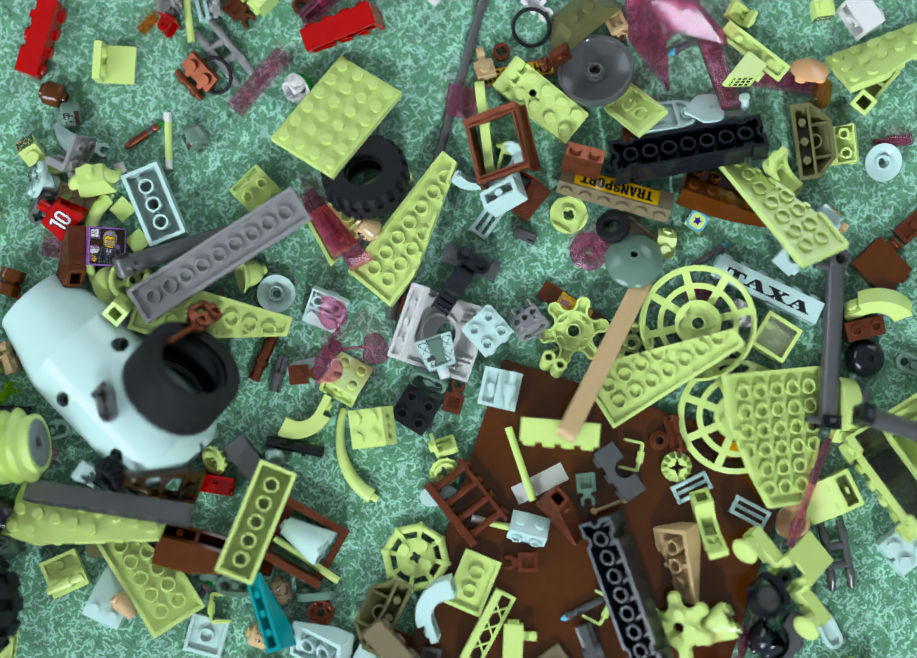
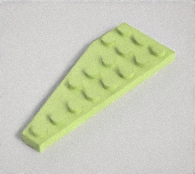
(875, 58)
(652, 374)
(58, 526)

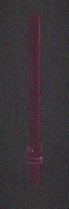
(796, 527)

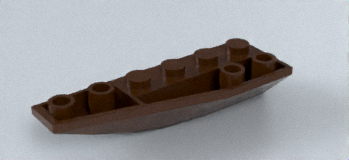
(715, 196)
(193, 551)

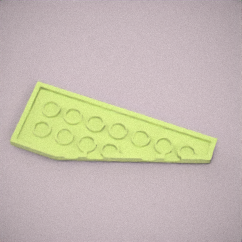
(797, 227)
(406, 234)
(238, 318)
(157, 593)

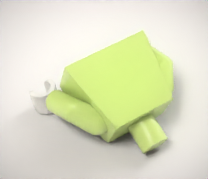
(95, 179)

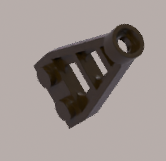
(187, 492)

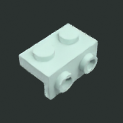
(528, 528)

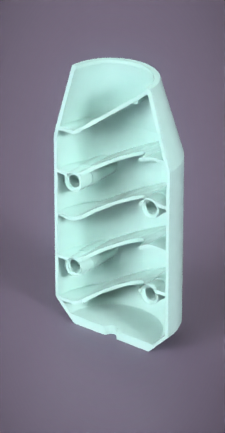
(70, 352)

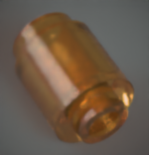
(822, 94)

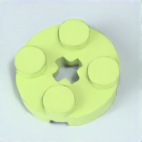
(578, 210)

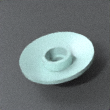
(891, 162)
(269, 286)

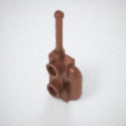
(198, 322)

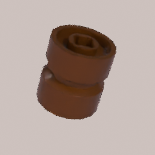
(10, 281)

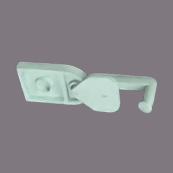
(699, 111)

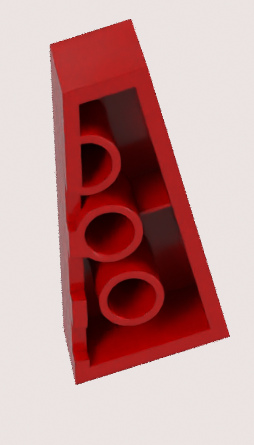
(342, 26)
(40, 38)

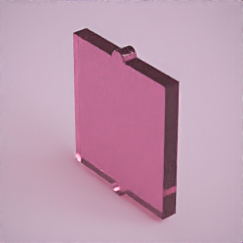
(460, 101)

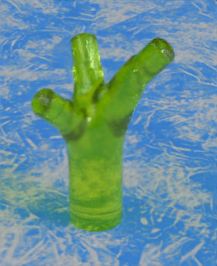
(7, 391)

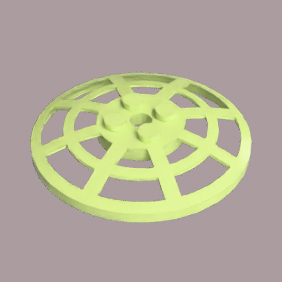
(701, 309)
(719, 419)

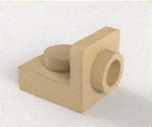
(618, 26)

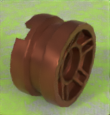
(313, 609)

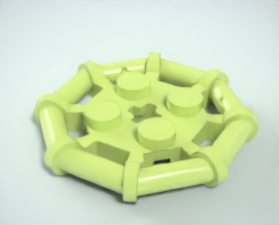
(422, 548)

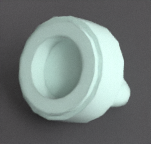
(274, 456)

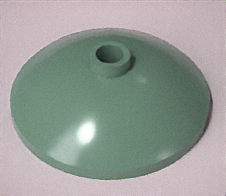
(634, 271)

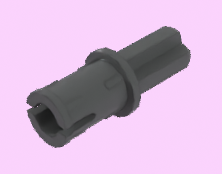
(278, 373)

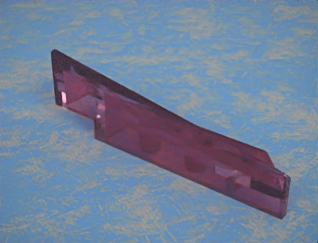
(333, 232)

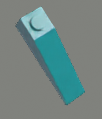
(271, 620)

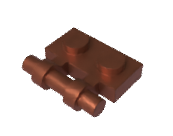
(201, 73)

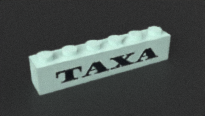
(770, 291)

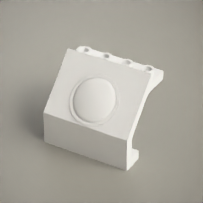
(421, 322)

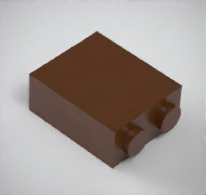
(881, 265)

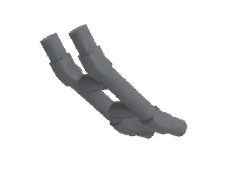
(842, 544)

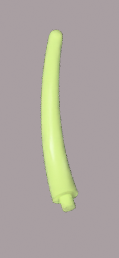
(93, 218)
(355, 482)

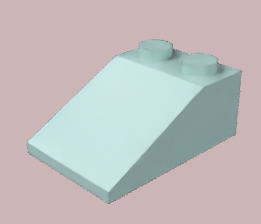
(98, 604)
(320, 641)

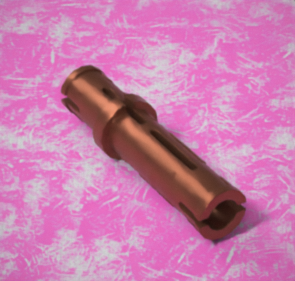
(261, 361)

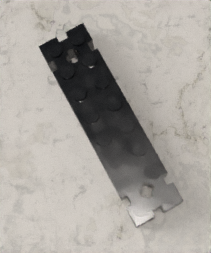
(688, 149)
(624, 587)

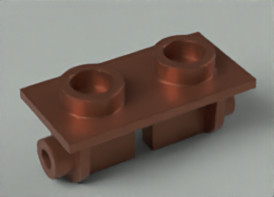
(673, 434)

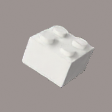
(860, 17)

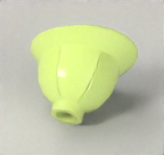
(249, 274)

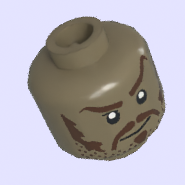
(281, 589)

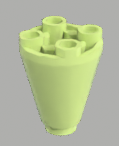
(721, 623)

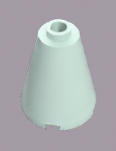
(307, 538)

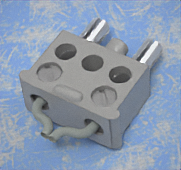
(528, 322)

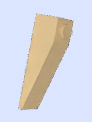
(681, 551)

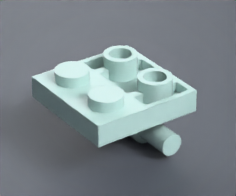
(311, 313)
(500, 388)

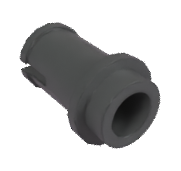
(525, 235)

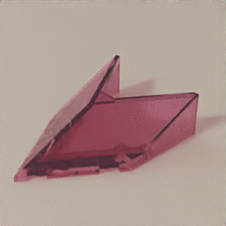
(657, 21)

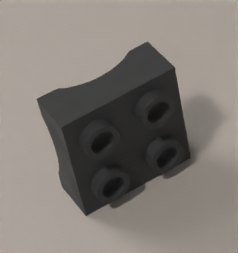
(415, 409)

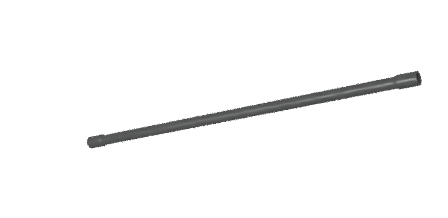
(481, 7)

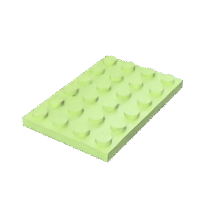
(336, 117)

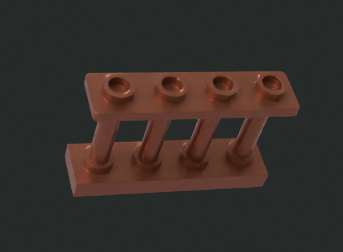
(459, 519)

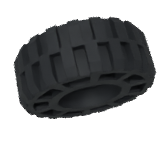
(375, 197)

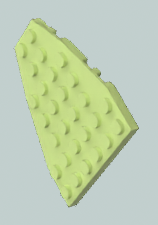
(771, 429)

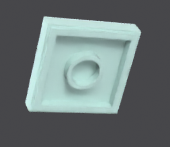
(205, 637)

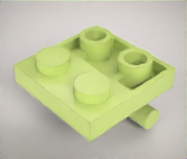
(845, 144)
(64, 573)

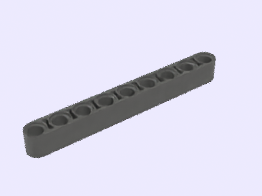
(109, 503)

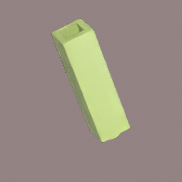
(513, 638)

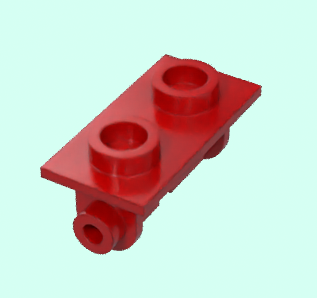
(168, 24)

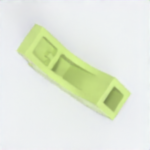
(867, 97)
(704, 514)

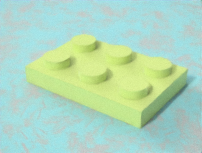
(636, 111)
(474, 581)

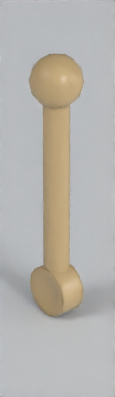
(594, 511)

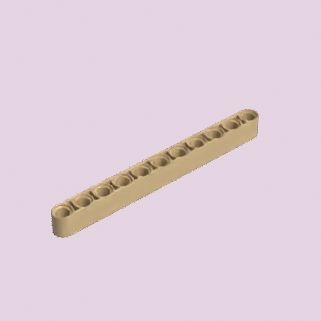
(602, 363)

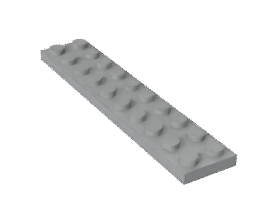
(219, 255)

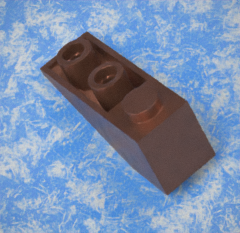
(72, 259)
(561, 512)

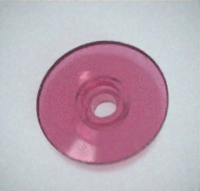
(595, 244)

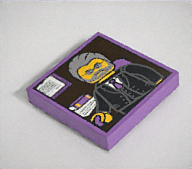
(104, 244)

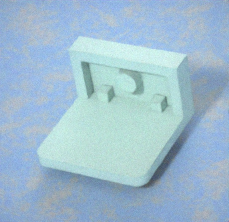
(487, 330)

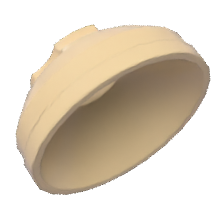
(786, 517)

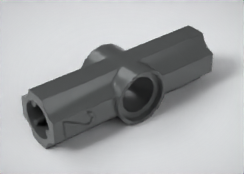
(589, 645)

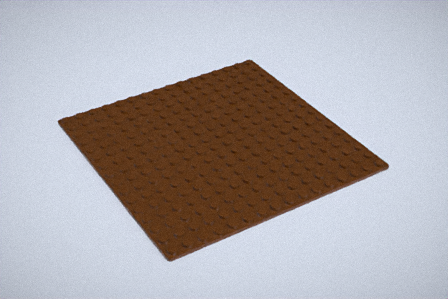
(565, 570)

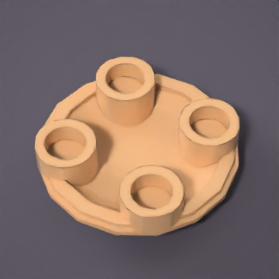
(809, 70)

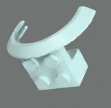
(502, 193)

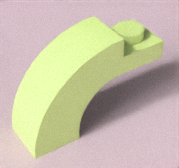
(778, 168)
(878, 301)
(848, 397)
(301, 429)

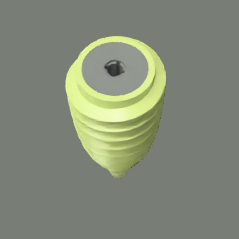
(23, 446)

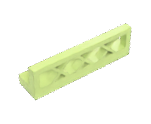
(744, 42)
(483, 620)

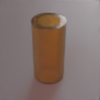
(145, 26)

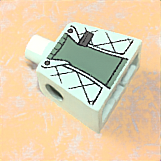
(437, 353)

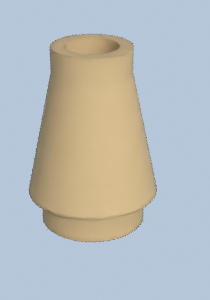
(123, 605)

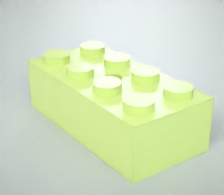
(545, 430)

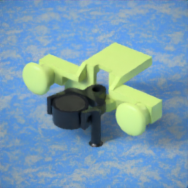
(772, 598)

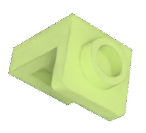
(740, 14)
(666, 241)
(443, 446)

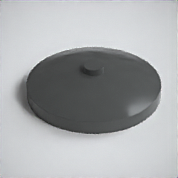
(597, 72)

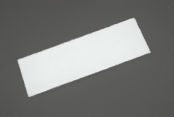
(541, 482)

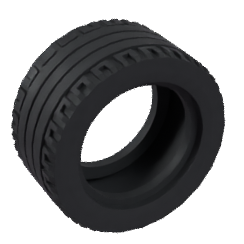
(162, 398)

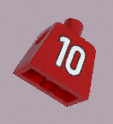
(60, 215)

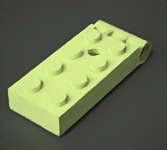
(548, 107)

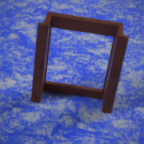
(525, 138)
(293, 568)

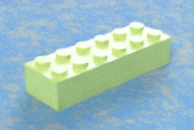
(256, 522)

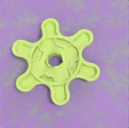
(579, 317)
(690, 619)

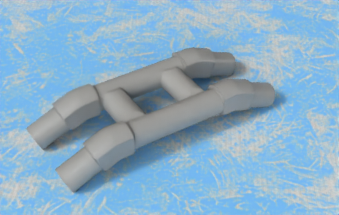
(223, 39)

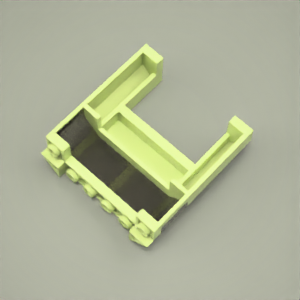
(889, 468)

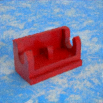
(219, 484)

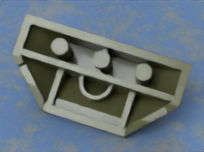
(579, 20)
(812, 140)
(382, 600)

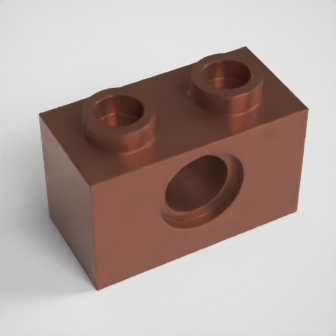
(863, 328)

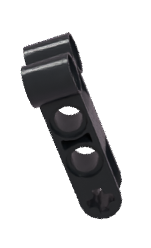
(461, 277)

